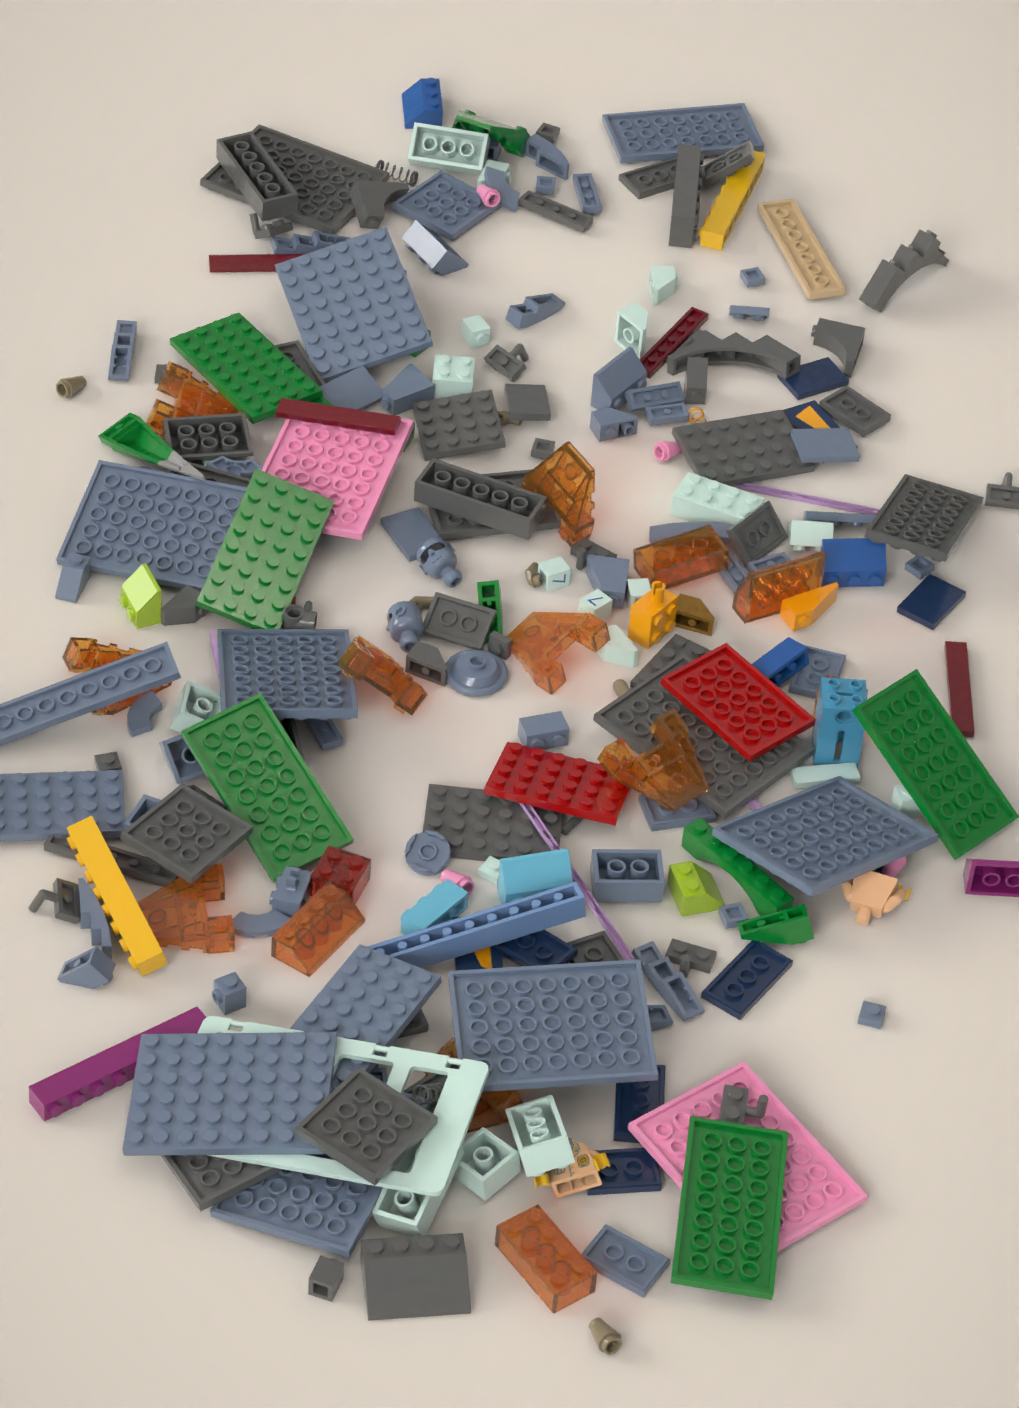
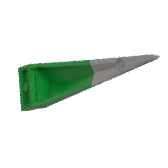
(138, 440)

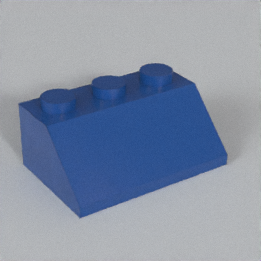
(423, 103)
(854, 562)

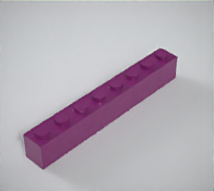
(101, 1071)

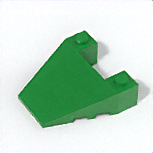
(511, 138)

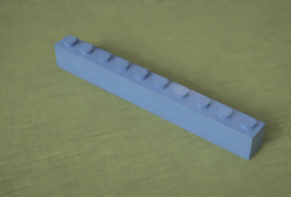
(487, 927)

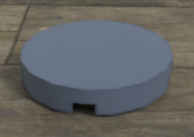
(427, 853)

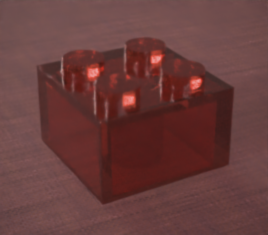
(343, 870)

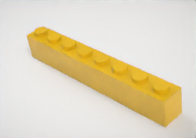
(730, 204)
(117, 897)

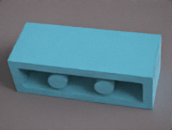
(437, 907)

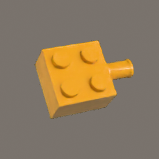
(653, 616)

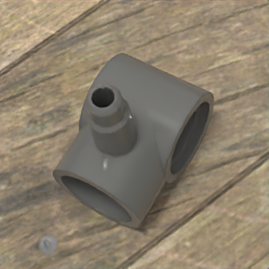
(298, 617)

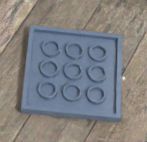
(444, 205)

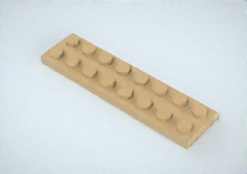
(801, 249)

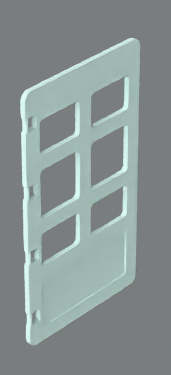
(440, 1144)

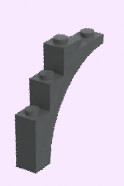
(907, 260)
(735, 349)

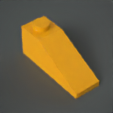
(807, 607)

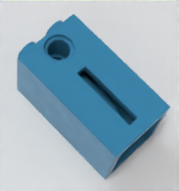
(837, 722)

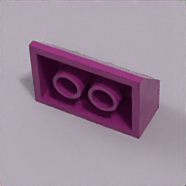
(991, 877)

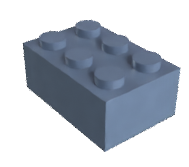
(627, 875)

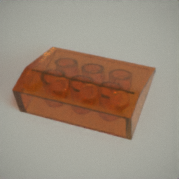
(764, 589)

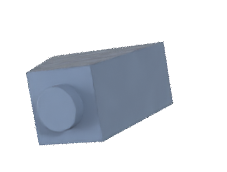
(406, 389)
(609, 576)

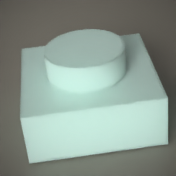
(490, 870)

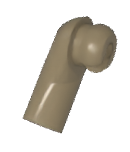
(505, 418)
(533, 579)
(422, 601)
(620, 687)

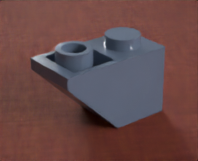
(612, 424)

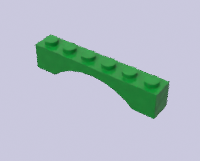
(760, 888)

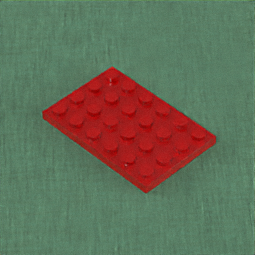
(738, 702)
(557, 784)

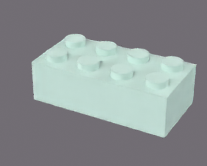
(448, 148)
(711, 501)
(540, 1136)
(409, 1211)

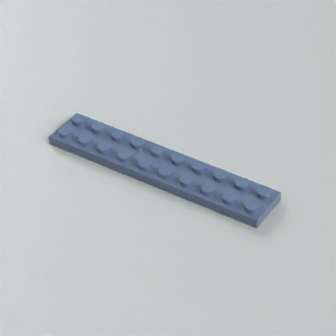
(87, 692)

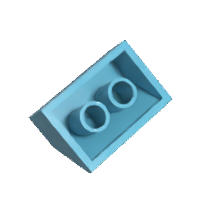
(533, 874)

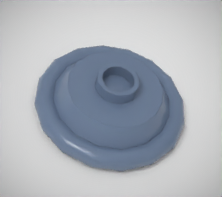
(476, 673)

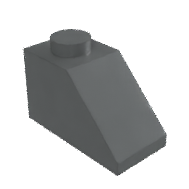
(696, 380)
(182, 608)
(426, 663)

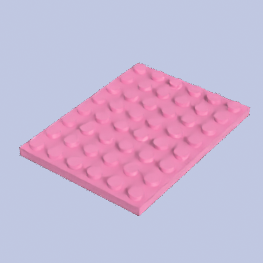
(339, 465)
(814, 1183)

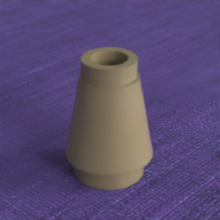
(69, 386)
(606, 1337)

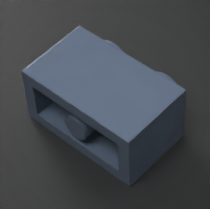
(544, 730)

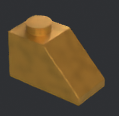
(694, 615)

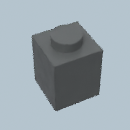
(326, 1278)

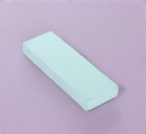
(813, 775)

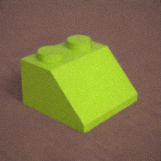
(141, 598)
(693, 889)

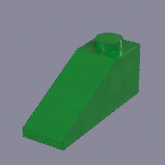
(490, 596)
(780, 927)

